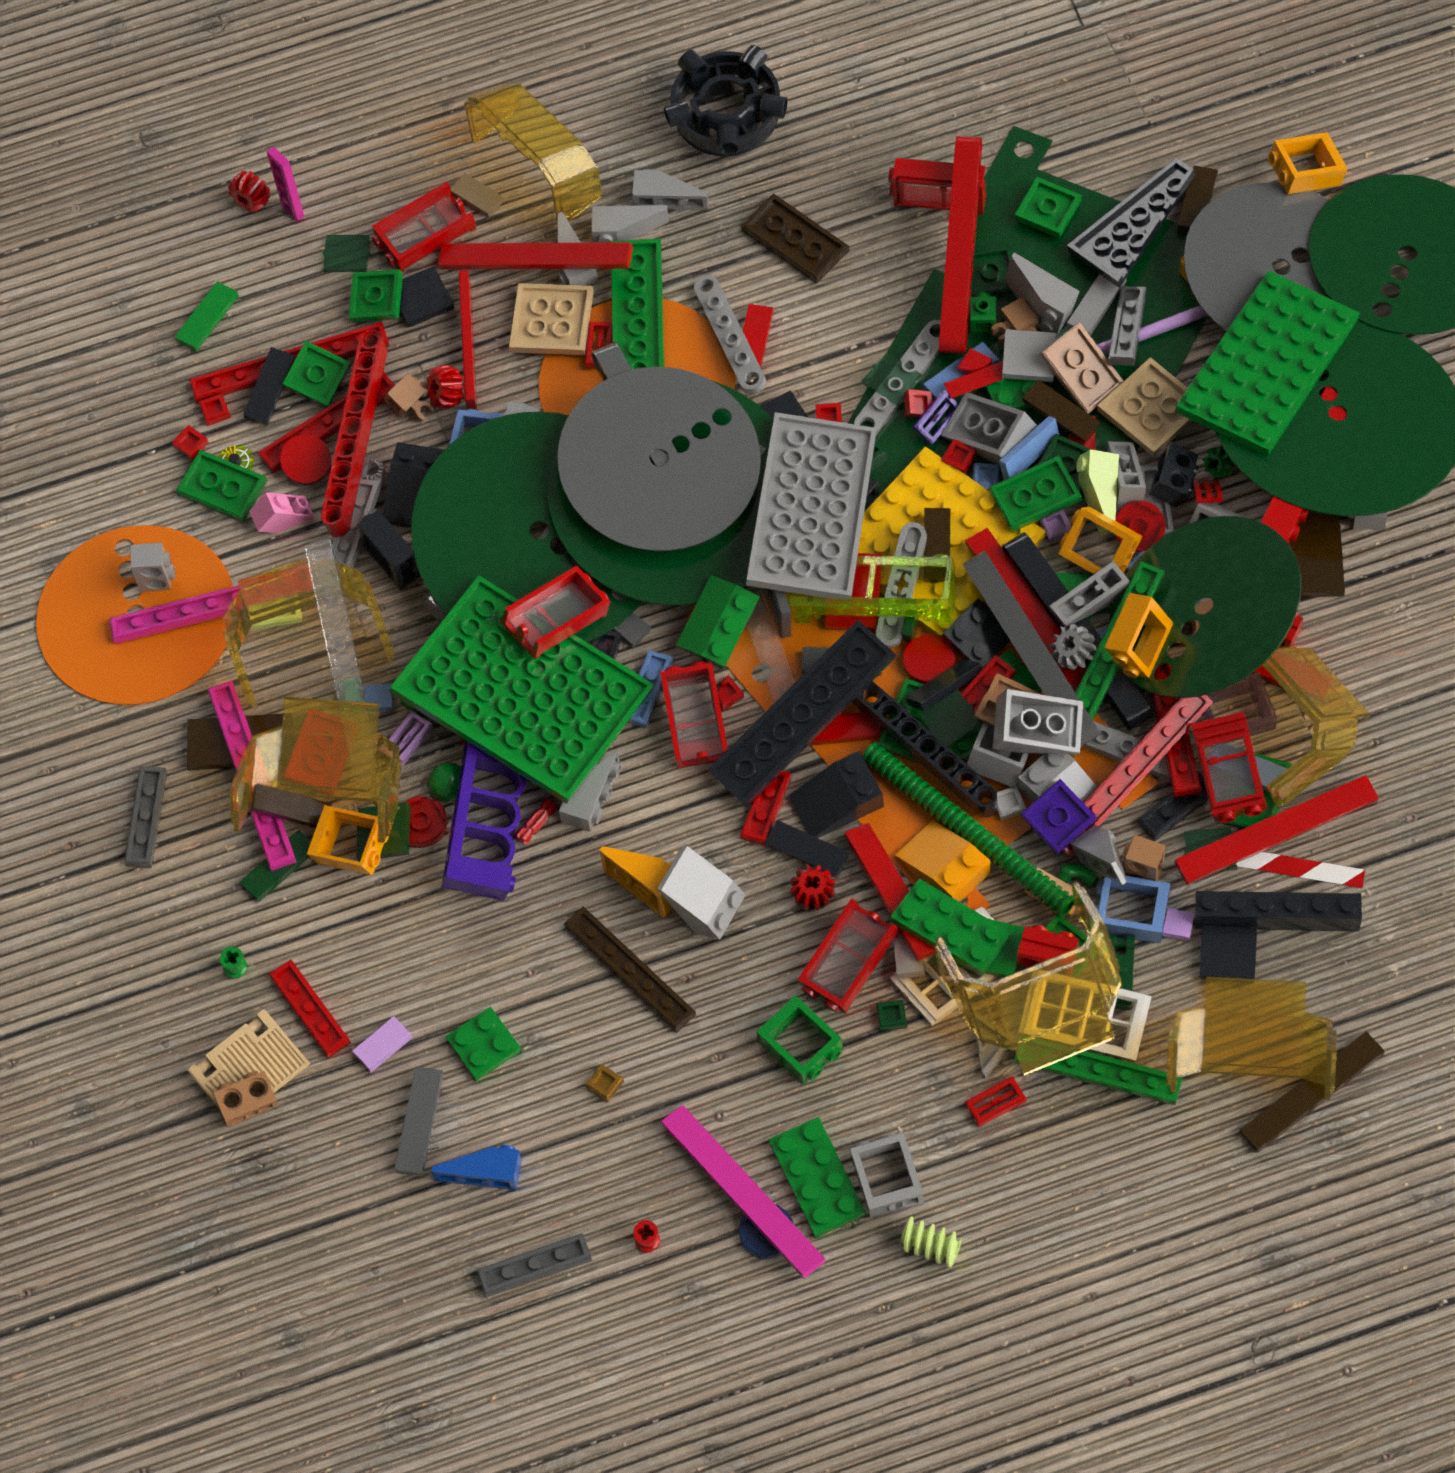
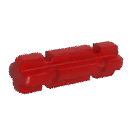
(536, 821)

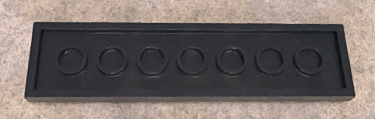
(802, 713)

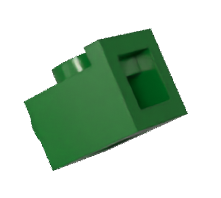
(982, 313)

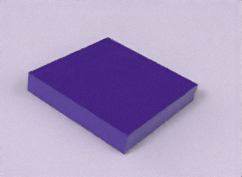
(1058, 816)

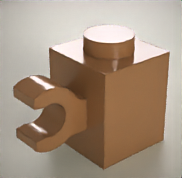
(1016, 316)
(406, 396)

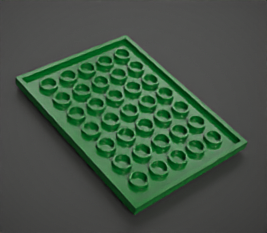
(535, 716)

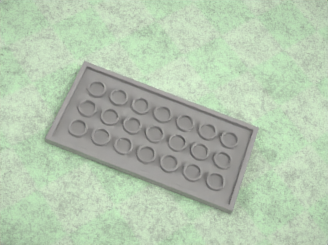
(811, 507)

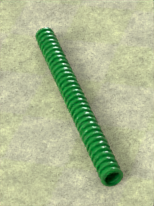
(968, 829)

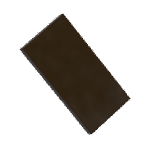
(795, 238)
(1320, 556)
(207, 743)

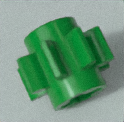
(1218, 462)

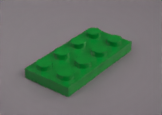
(967, 934)
(817, 1177)

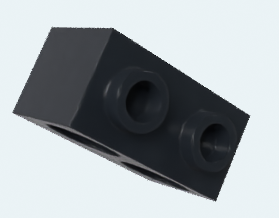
(1174, 475)

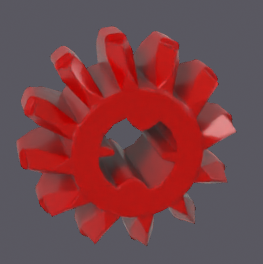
(249, 191)
(444, 386)
(812, 879)

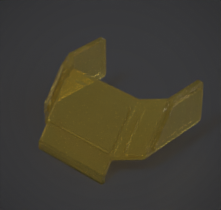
(285, 591)
(1327, 705)
(322, 753)
(1049, 1006)
(1253, 1031)

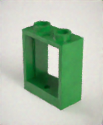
(780, 1022)

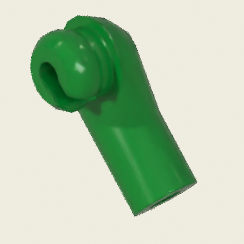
(1079, 871)

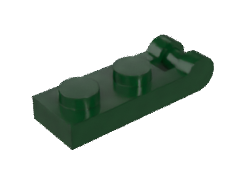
(1126, 964)

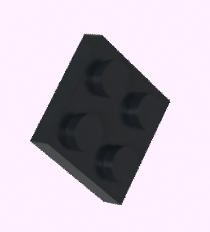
(977, 634)

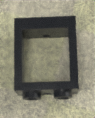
(388, 549)

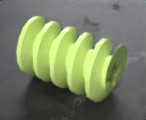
(931, 1242)

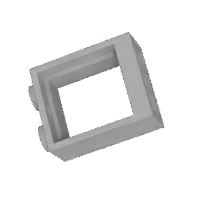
(893, 1200)

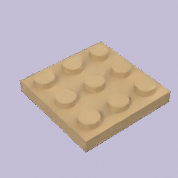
(551, 319)
(1146, 407)

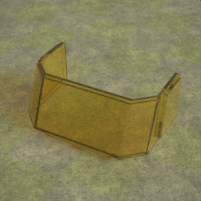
(540, 138)

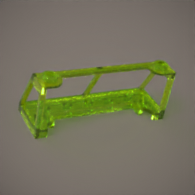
(942, 609)

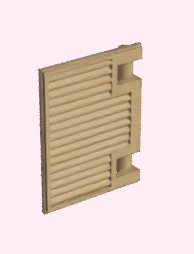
(247, 1053)

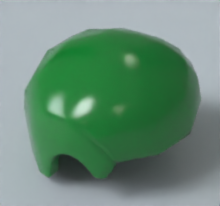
(444, 781)

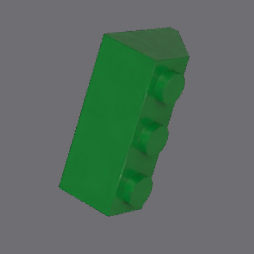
(717, 621)

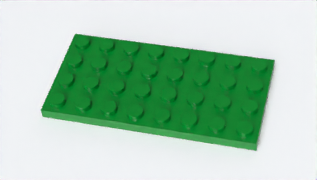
(1267, 363)

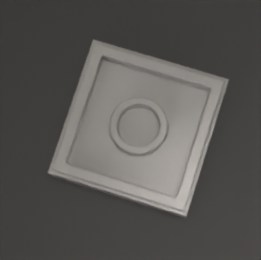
(1022, 355)

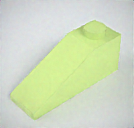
(1099, 482)

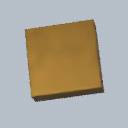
(604, 1083)

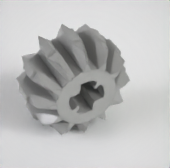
(1063, 647)

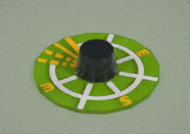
(238, 455)

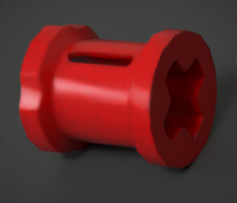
(652, 1241)

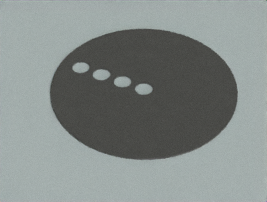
(1239, 240)
(646, 505)

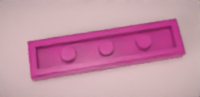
(285, 184)

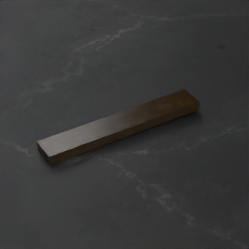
(630, 969)
(1309, 1095)

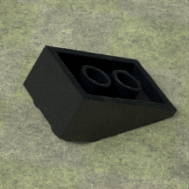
(406, 474)
(837, 796)

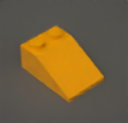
(945, 861)
(638, 875)

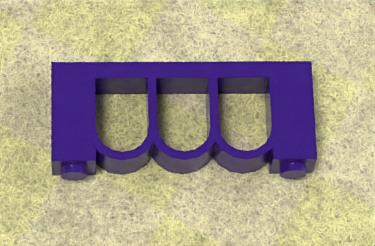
(469, 873)

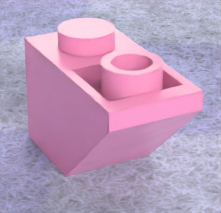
(280, 512)

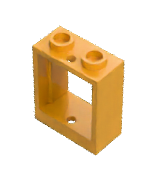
(1321, 145)
(1124, 553)
(1136, 612)
(326, 835)

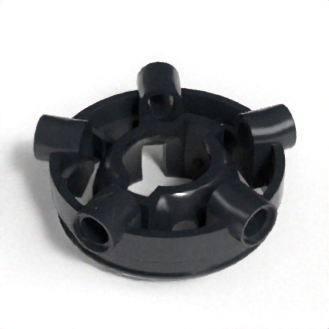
(715, 76)

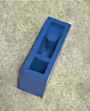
(485, 1168)

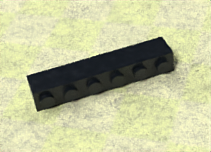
(1279, 910)

